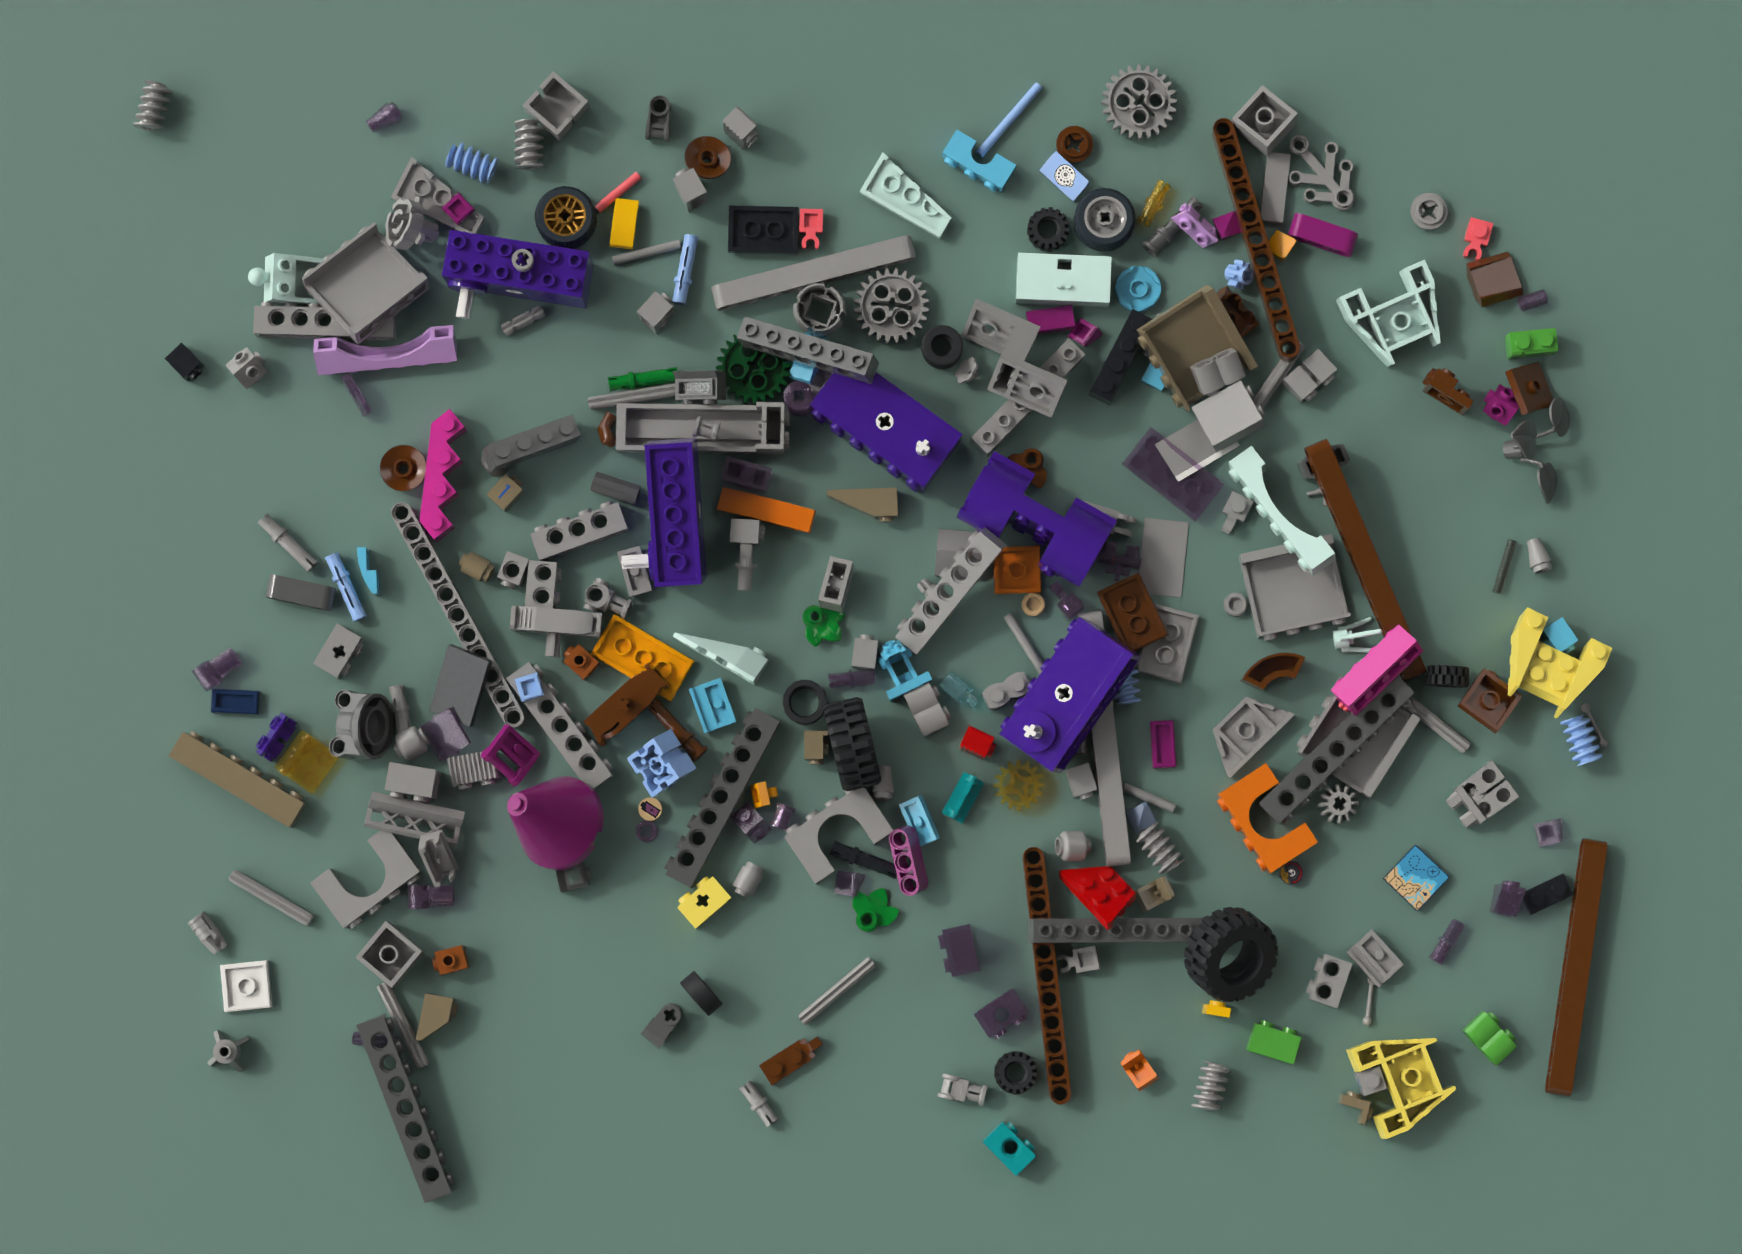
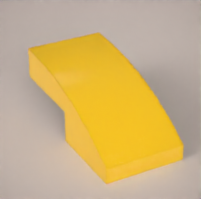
(624, 223)

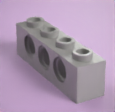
(615, 525)

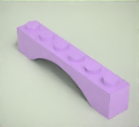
(339, 356)

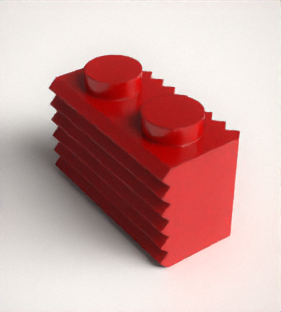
(978, 743)

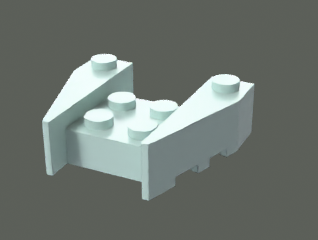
(1396, 320)

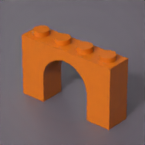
(1270, 852)

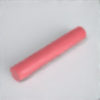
(617, 192)

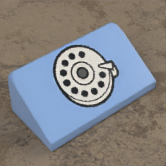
(1064, 176)

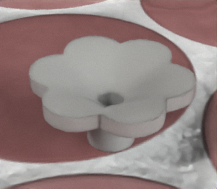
(967, 370)

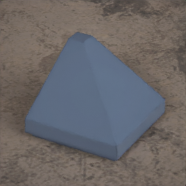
(1140, 817)

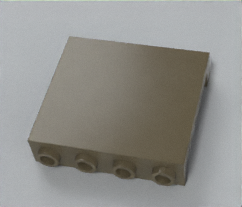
(1187, 335)

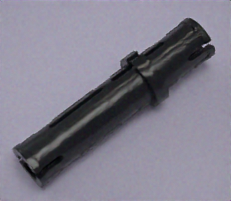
(863, 859)

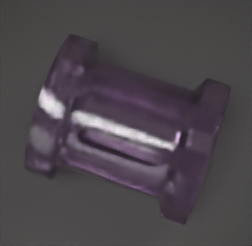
(782, 816)
(639, 831)

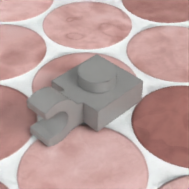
(1235, 510)

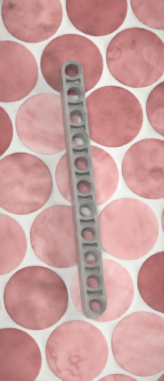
(451, 606)
(1109, 779)

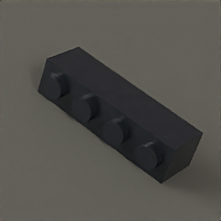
(1119, 359)

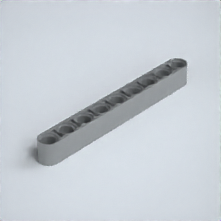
(818, 270)

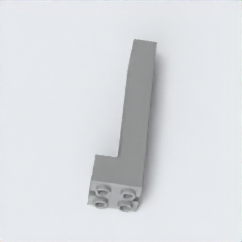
(742, 431)

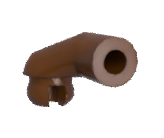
(604, 430)

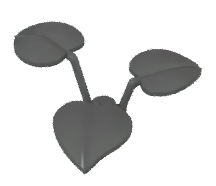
(1524, 445)

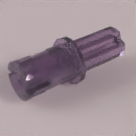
(852, 678)
(1447, 941)

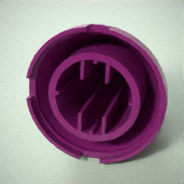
(557, 821)

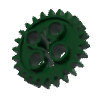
(772, 376)

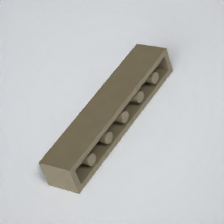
(237, 779)

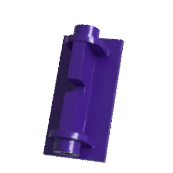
(279, 728)

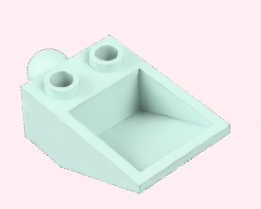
(289, 277)

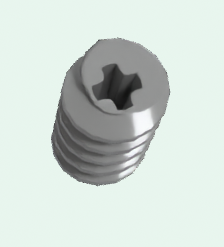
(152, 106)
(527, 144)
(1159, 848)
(1211, 1086)

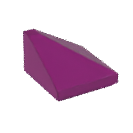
(1227, 225)
(1084, 333)

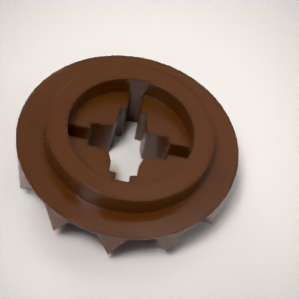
(1075, 133)

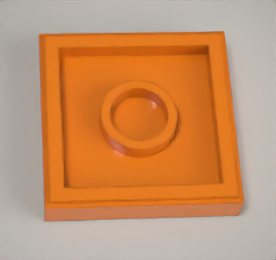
(1017, 570)

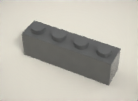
(531, 443)

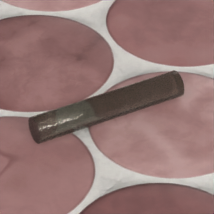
(1504, 566)

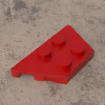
(1100, 891)

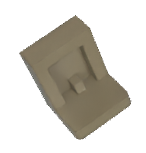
(1154, 894)
(1353, 1099)

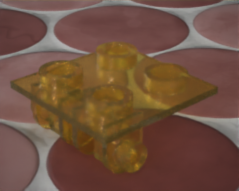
(306, 762)

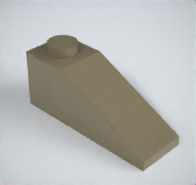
(873, 502)

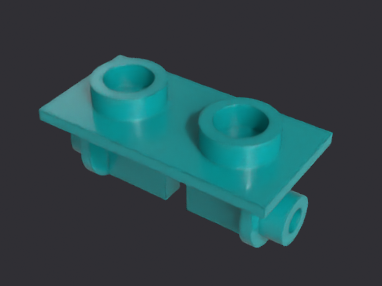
(962, 797)

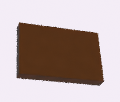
(1132, 613)

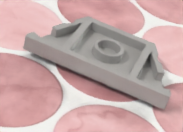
(1247, 731)

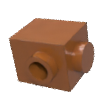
(450, 960)

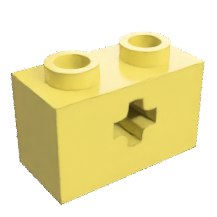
(699, 914)

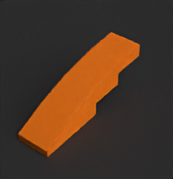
(766, 510)

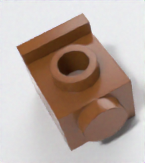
(585, 669)

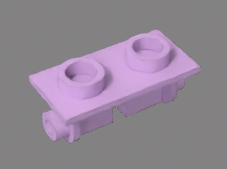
(1200, 231)

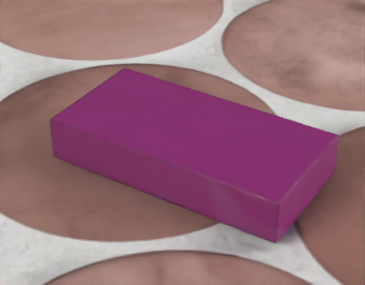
(1052, 319)
(1163, 744)

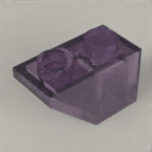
(1507, 898)

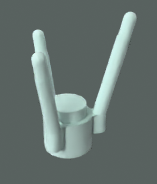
(1345, 638)

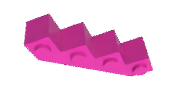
(440, 463)

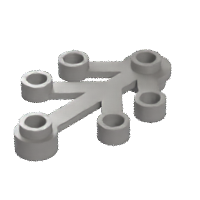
(1323, 176)

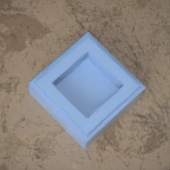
(529, 687)

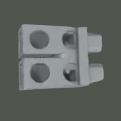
(1476, 800)

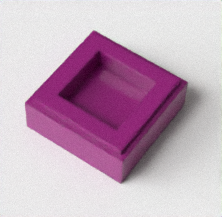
(458, 209)

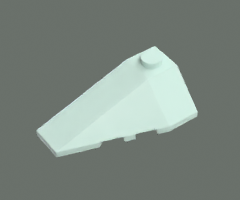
(737, 659)

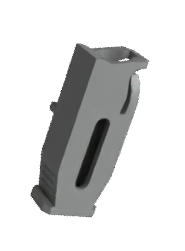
(554, 624)

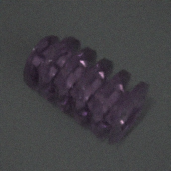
(798, 389)

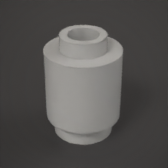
(748, 879)

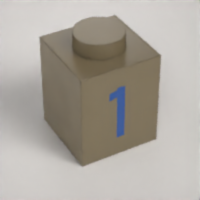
(506, 492)

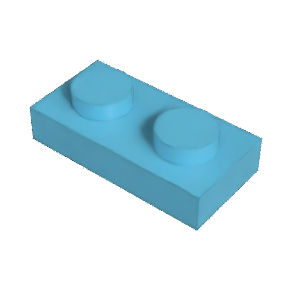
(918, 817)

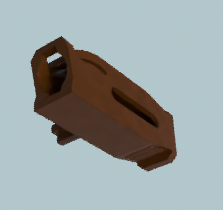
(626, 704)

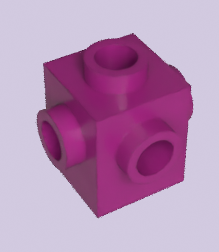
(1500, 404)

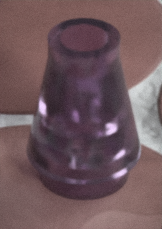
(385, 116)

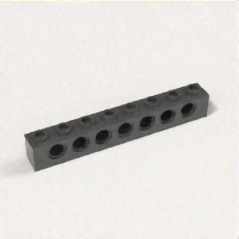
(1271, 801)
(688, 874)
(1123, 930)
(429, 1188)

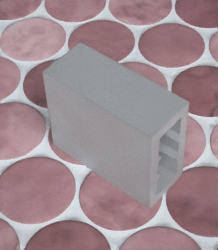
(1229, 415)

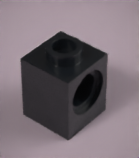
(185, 362)

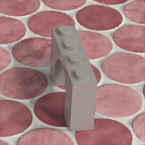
(804, 838)
(350, 908)

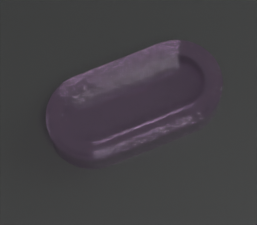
(356, 395)

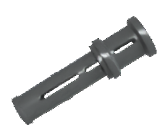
(1165, 234)

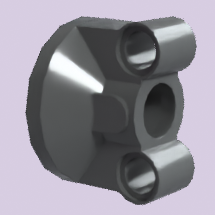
(362, 725)

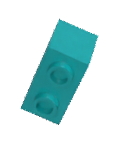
(1013, 1161)

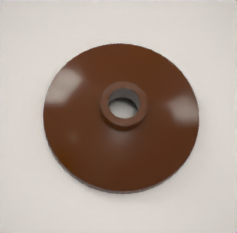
(711, 149)
(395, 459)

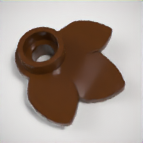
(1037, 468)

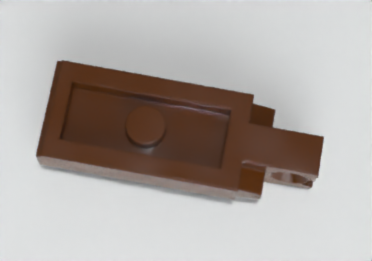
(789, 1059)

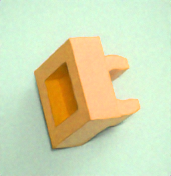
(762, 794)

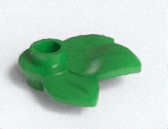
(825, 627)
(874, 906)

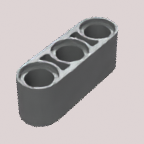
(300, 592)

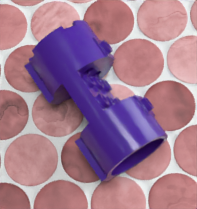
(1071, 540)

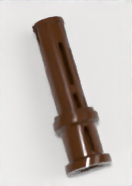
(686, 738)

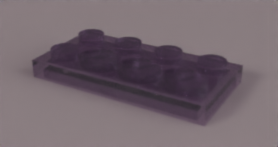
(1189, 494)

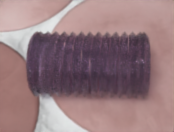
(1525, 304)

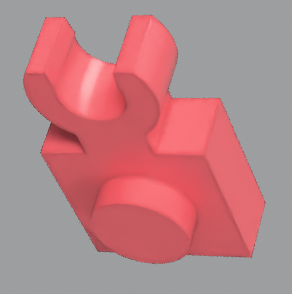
(811, 223)
(1478, 235)

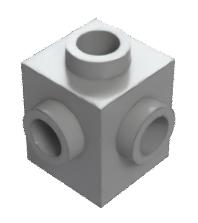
(247, 367)

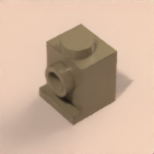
(815, 746)

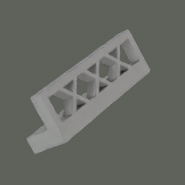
(412, 811)

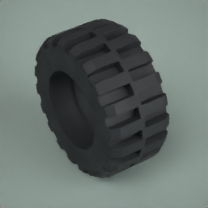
(852, 744)
(1248, 969)

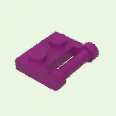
(516, 749)

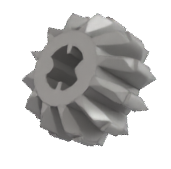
(1346, 806)

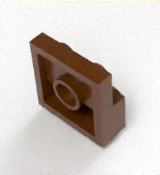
(1441, 386)
(1489, 700)

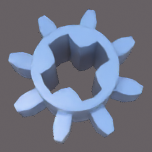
(1239, 274)

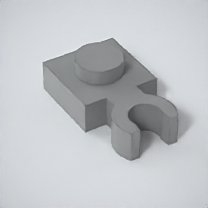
(1083, 960)

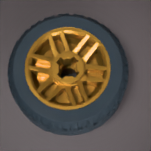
(552, 210)

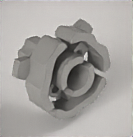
(408, 225)

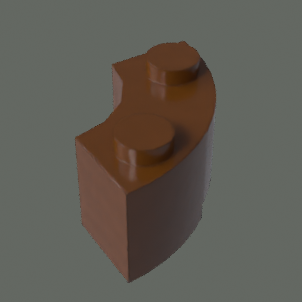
(1273, 667)

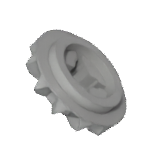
(1428, 200)

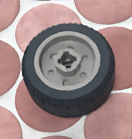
(1102, 204)

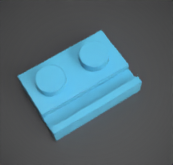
(712, 705)

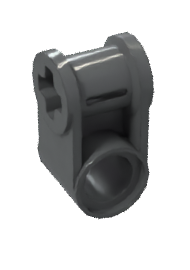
(658, 124)
(660, 1027)

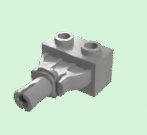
(747, 534)

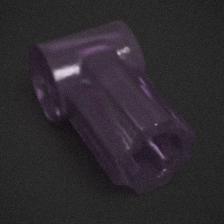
(211, 672)
(425, 896)

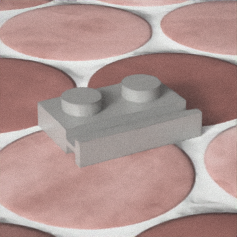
(1374, 958)

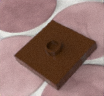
(1530, 388)

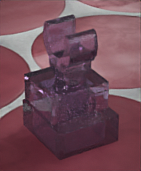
(1069, 604)

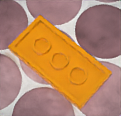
(630, 649)

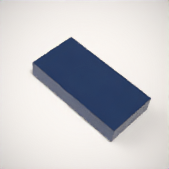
(235, 701)

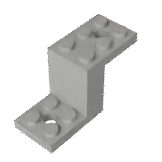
(1014, 341)

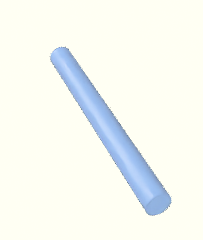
(1009, 119)

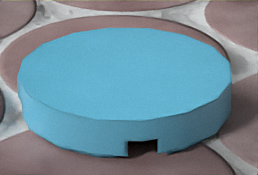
(1138, 288)

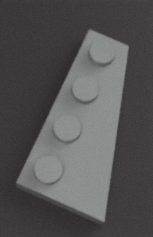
(422, 183)

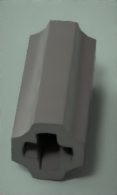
(615, 488)

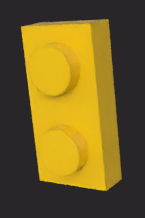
(1216, 1008)

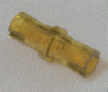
(1153, 203)

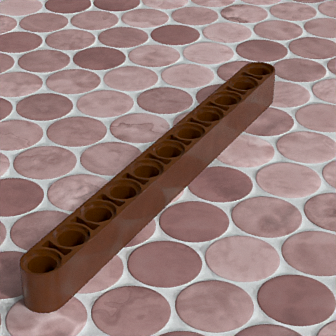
(1255, 250)
(1359, 545)
(1576, 967)
(1051, 986)

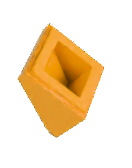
(1281, 245)

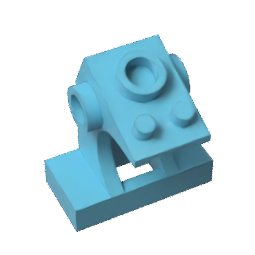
(891, 653)

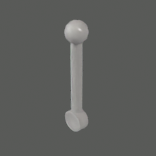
(1585, 709)
(1367, 1020)

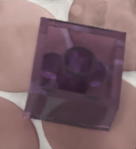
(959, 950)

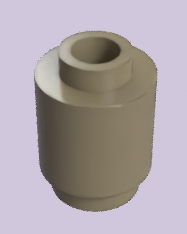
(476, 566)

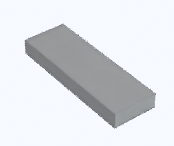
(1275, 187)

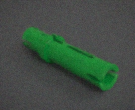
(647, 378)

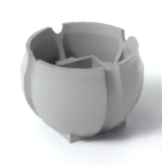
(821, 293)

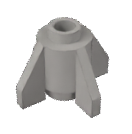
(234, 1051)

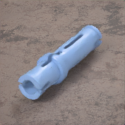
(683, 277)
(345, 586)

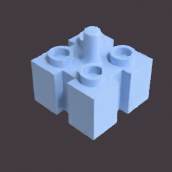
(661, 763)

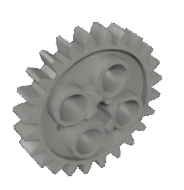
(1123, 116)
(888, 326)

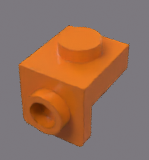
(1139, 1070)

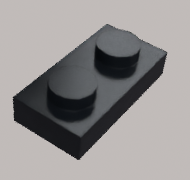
(1547, 894)

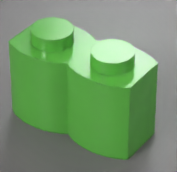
(1489, 1037)

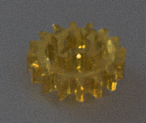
(1004, 791)

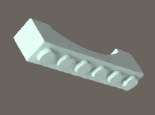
(1312, 552)

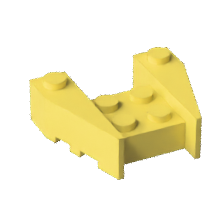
(1547, 670)
(1408, 1078)

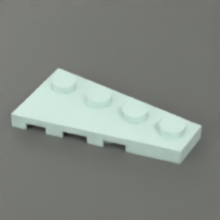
(899, 194)

